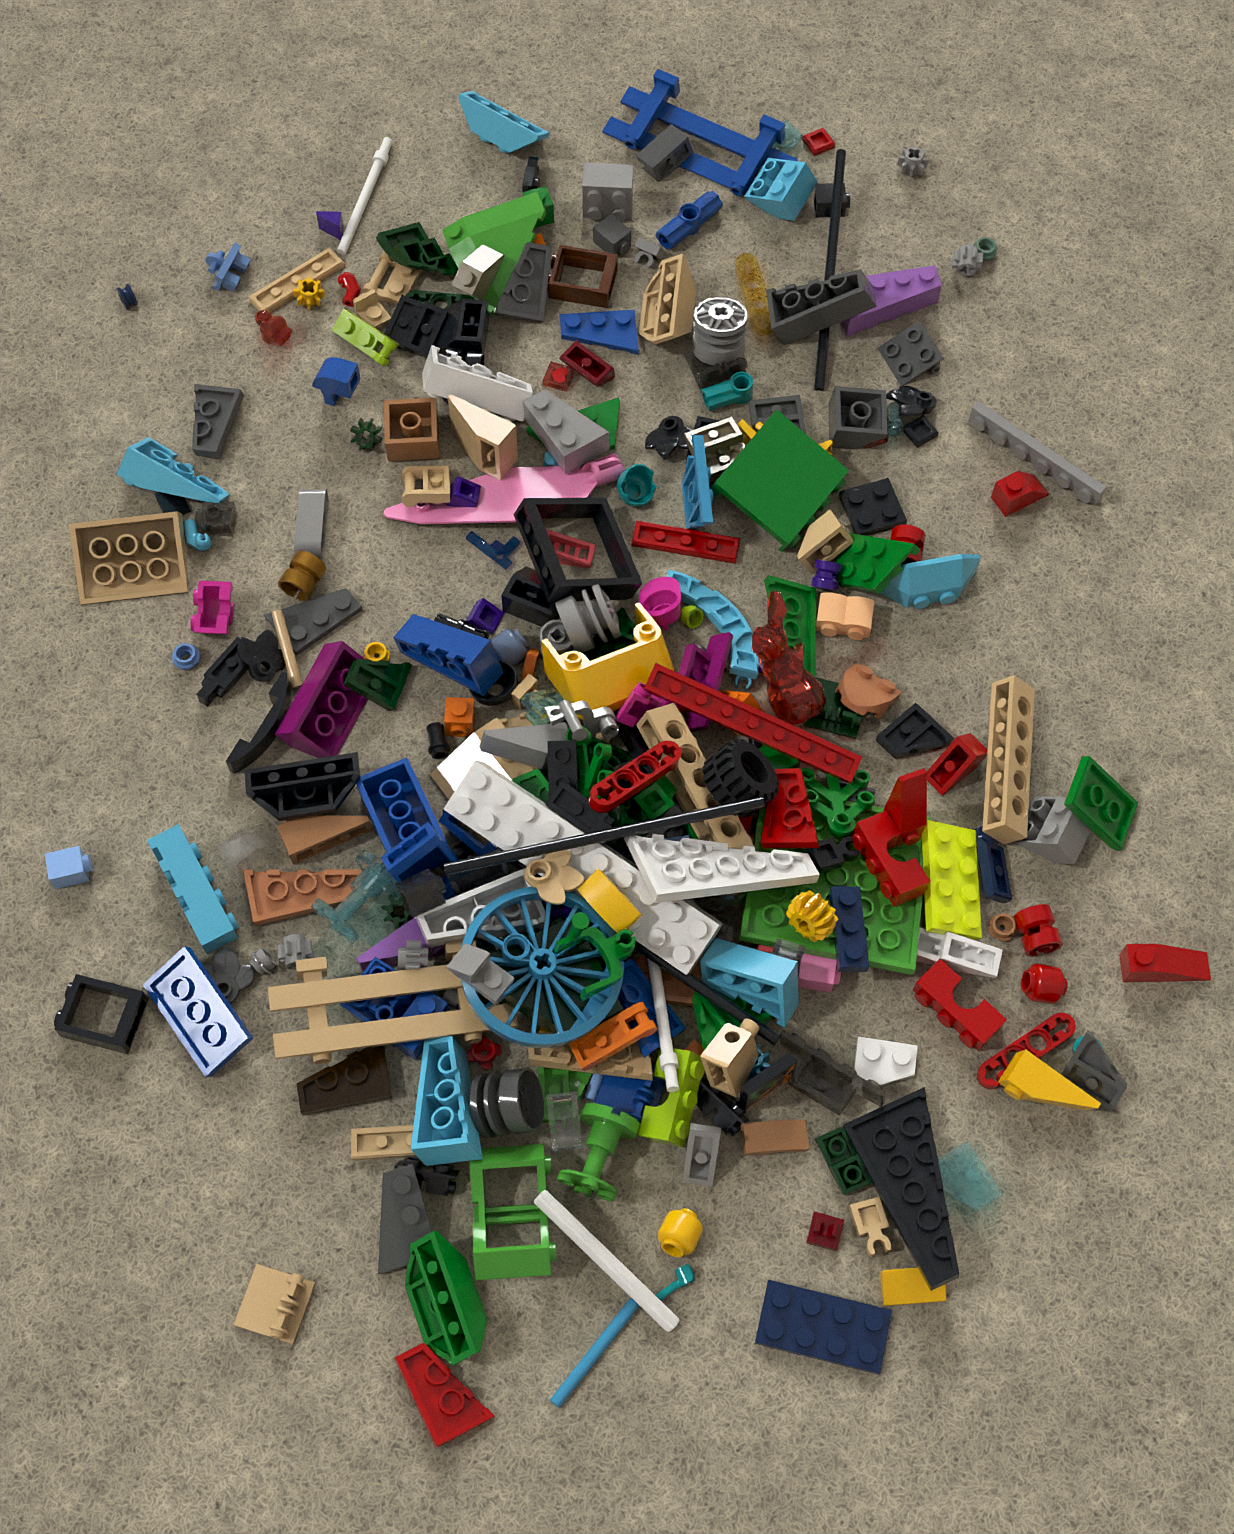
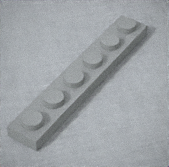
(1043, 458)

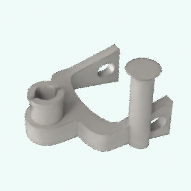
(595, 720)

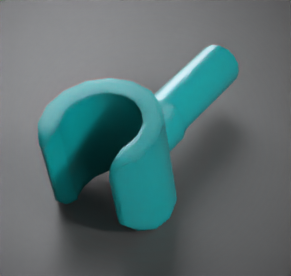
(684, 1275)

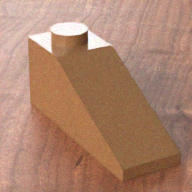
(319, 833)

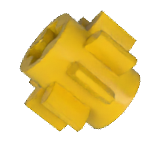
(309, 292)

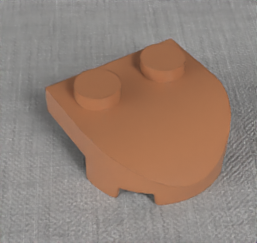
(866, 692)

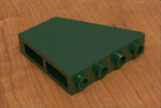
(565, 1015)

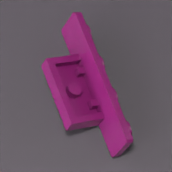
(706, 669)

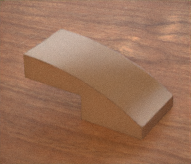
(774, 1137)

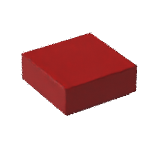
(818, 141)

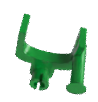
(611, 949)

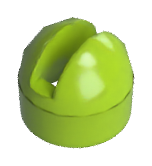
(693, 613)

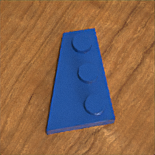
(603, 328)

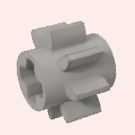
(912, 161)
(967, 260)
(294, 949)
(412, 956)

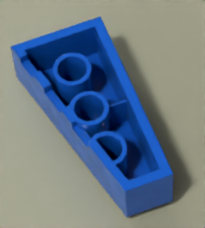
(450, 652)

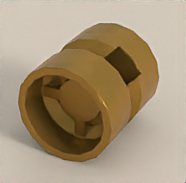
(302, 574)

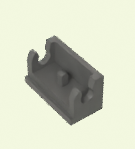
(665, 153)

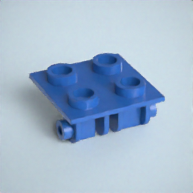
(630, 1094)

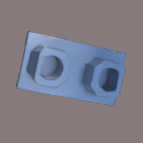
(234, 260)

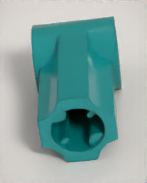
(728, 392)

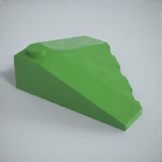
(501, 228)

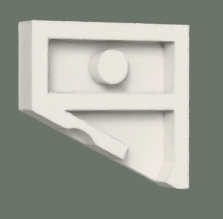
(884, 1060)

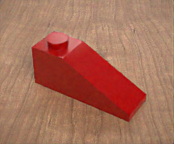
(909, 806)
(1163, 964)

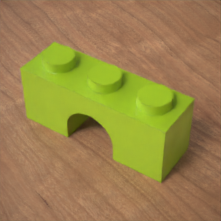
(671, 1120)

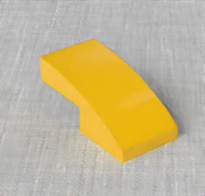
(609, 901)

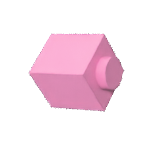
(818, 973)

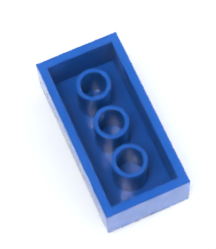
(399, 809)

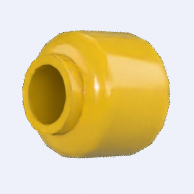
(680, 1232)

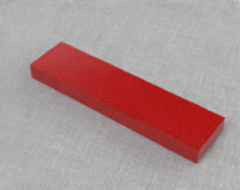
(685, 542)

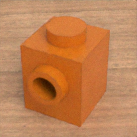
(459, 716)

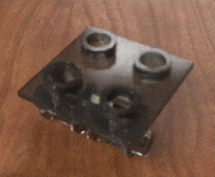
(710, 375)

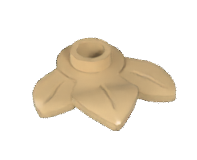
(558, 876)

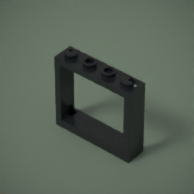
(545, 561)

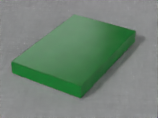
(1101, 803)

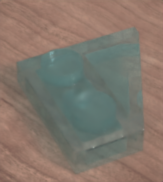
(967, 1178)

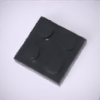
(872, 507)

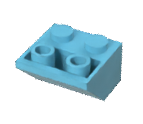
(782, 188)

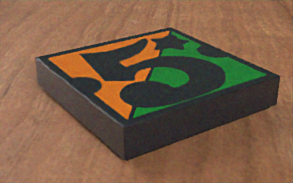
(767, 1081)

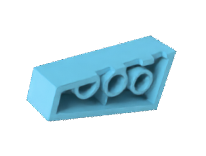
(443, 1114)

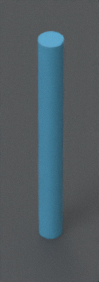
(594, 1353)

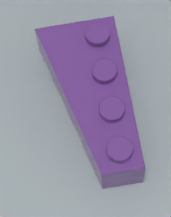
(896, 295)

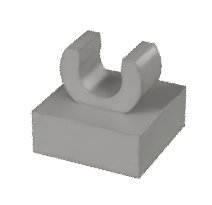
(650, 250)

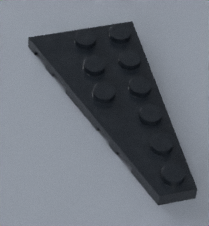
(905, 1170)

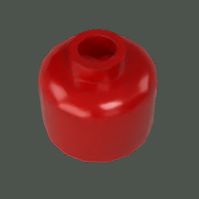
(1044, 983)

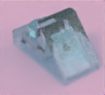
(537, 701)

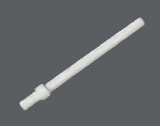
(379, 160)
(668, 1058)

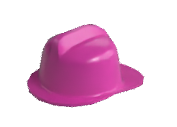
(662, 600)

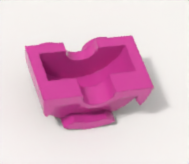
(214, 608)
(637, 705)

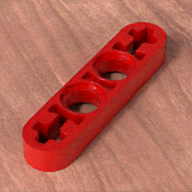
(635, 776)
(1023, 1043)

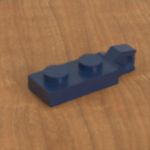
(993, 868)

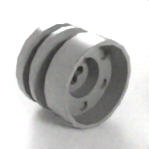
(719, 330)
(588, 619)

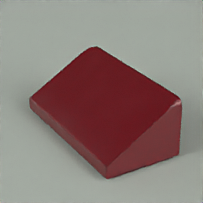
(587, 364)

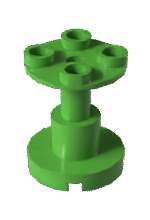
(602, 1141)

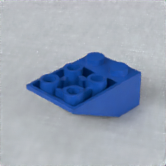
(396, 1007)

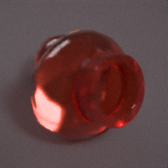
(273, 328)

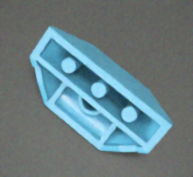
(499, 125)
(932, 580)

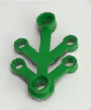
(588, 774)
(839, 822)

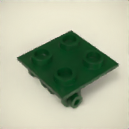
(835, 715)

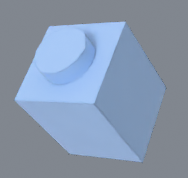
(68, 867)

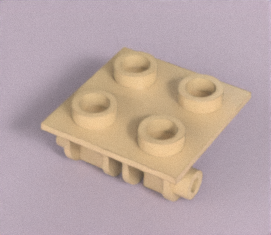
(274, 1303)

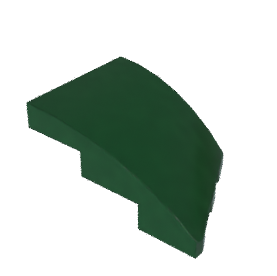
(414, 249)

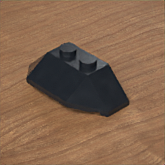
(303, 786)

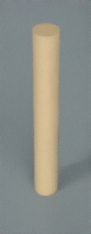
(287, 649)

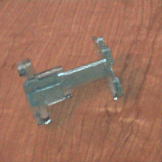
(365, 888)

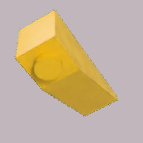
(1037, 1082)

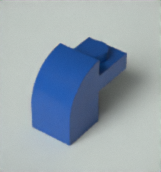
(336, 379)

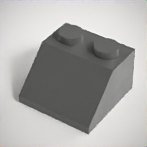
(857, 417)

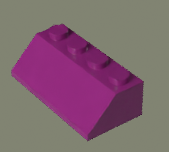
(323, 706)

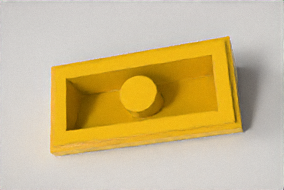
(908, 1287)

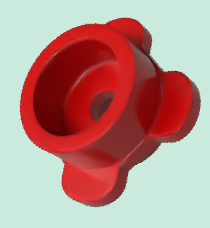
(485, 1061)

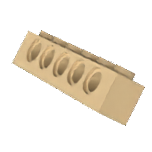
(1009, 760)
(692, 792)

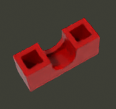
(897, 879)
(974, 1025)

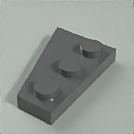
(527, 286)

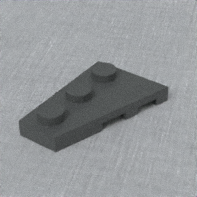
(214, 417)
(317, 617)
(402, 1217)

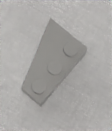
(565, 431)

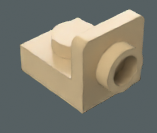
(370, 309)

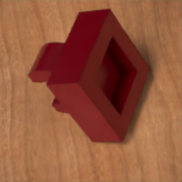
(825, 1231)

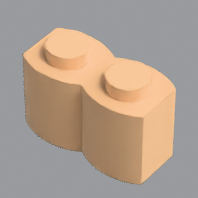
(845, 615)

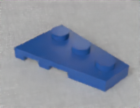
(638, 989)

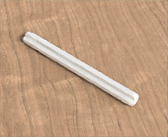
(606, 1261)

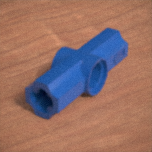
(689, 219)

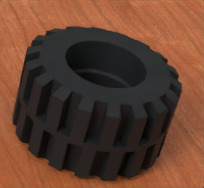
(740, 773)

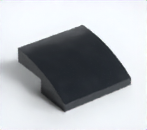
(415, 325)

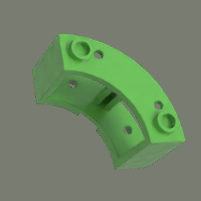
(513, 1260)

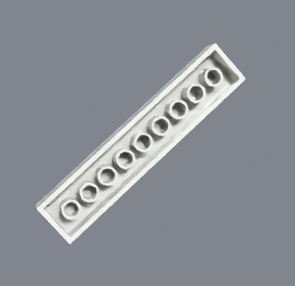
(517, 819)

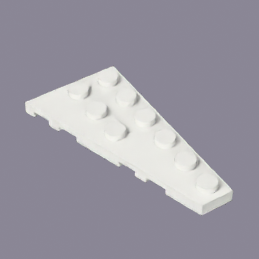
(710, 868)

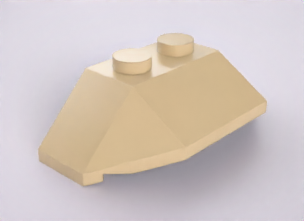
(668, 302)

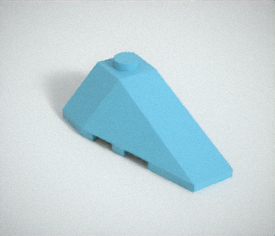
(153, 468)

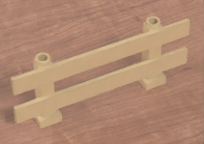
(316, 993)

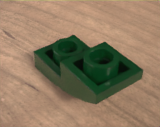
(842, 1160)

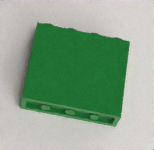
(781, 479)

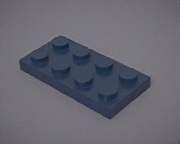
(823, 1327)

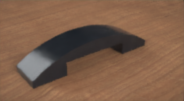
(245, 752)

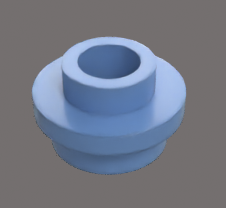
(182, 650)

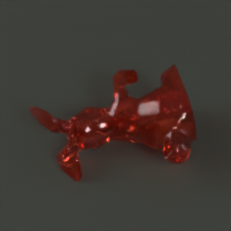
(790, 688)

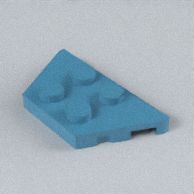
(695, 487)

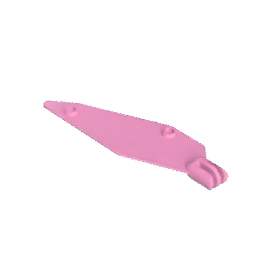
(502, 497)

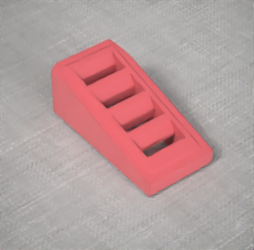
(567, 541)

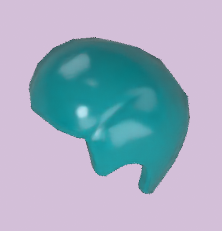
(634, 480)

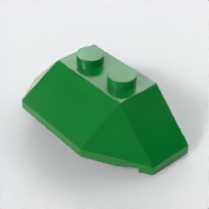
(444, 1299)

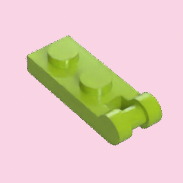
(364, 336)

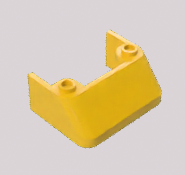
(610, 677)

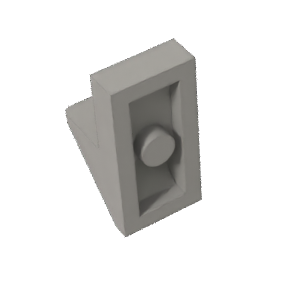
(480, 973)
(701, 1154)

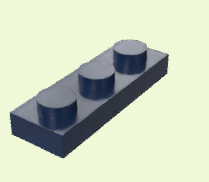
(849, 929)

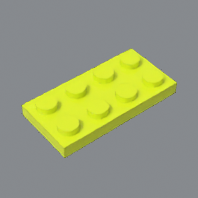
(953, 890)

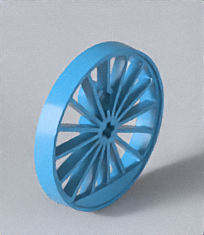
(597, 1006)

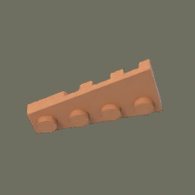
(291, 894)

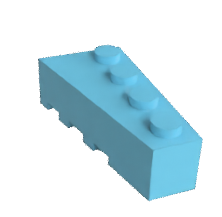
(193, 889)

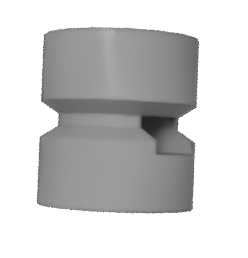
(557, 636)

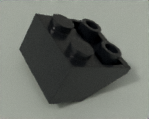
(464, 326)
(527, 599)

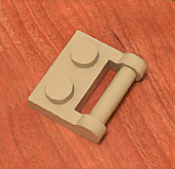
(399, 283)
(435, 485)

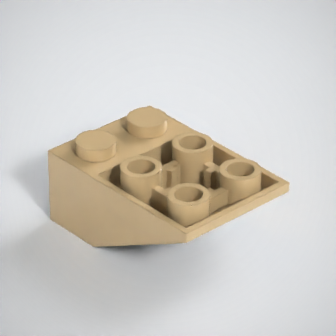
(484, 437)

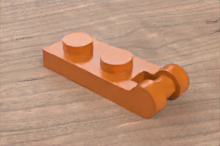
(612, 1036)

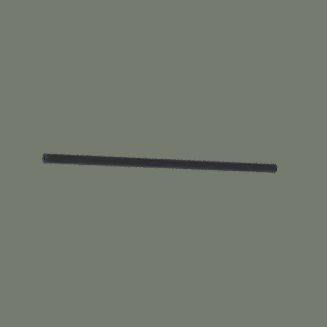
(830, 262)
(603, 835)
(698, 986)

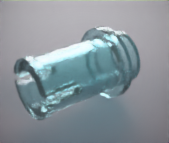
(895, 423)

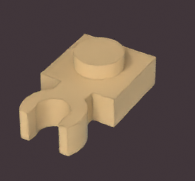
(870, 1221)

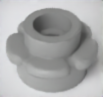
(262, 961)

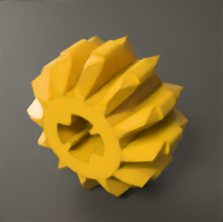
(812, 916)

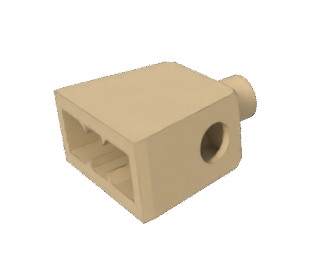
(731, 1056)

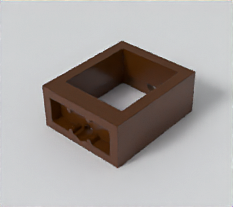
(583, 259)

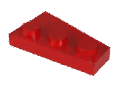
(789, 814)
(440, 1397)

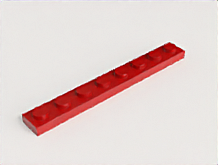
(752, 723)

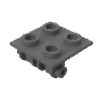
(911, 354)

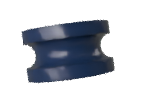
(127, 296)

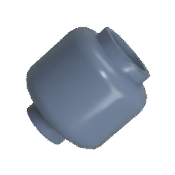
(510, 646)

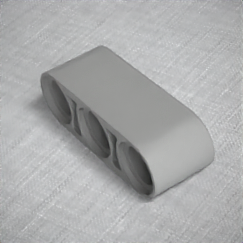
(310, 521)

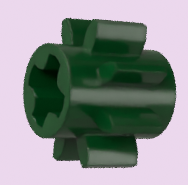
(359, 432)
(390, 908)

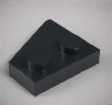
(913, 734)

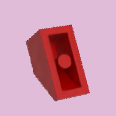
(1017, 492)
(956, 762)

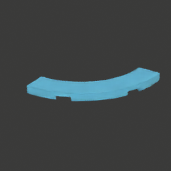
(726, 619)

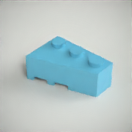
(754, 976)

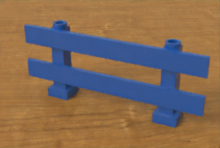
(655, 106)

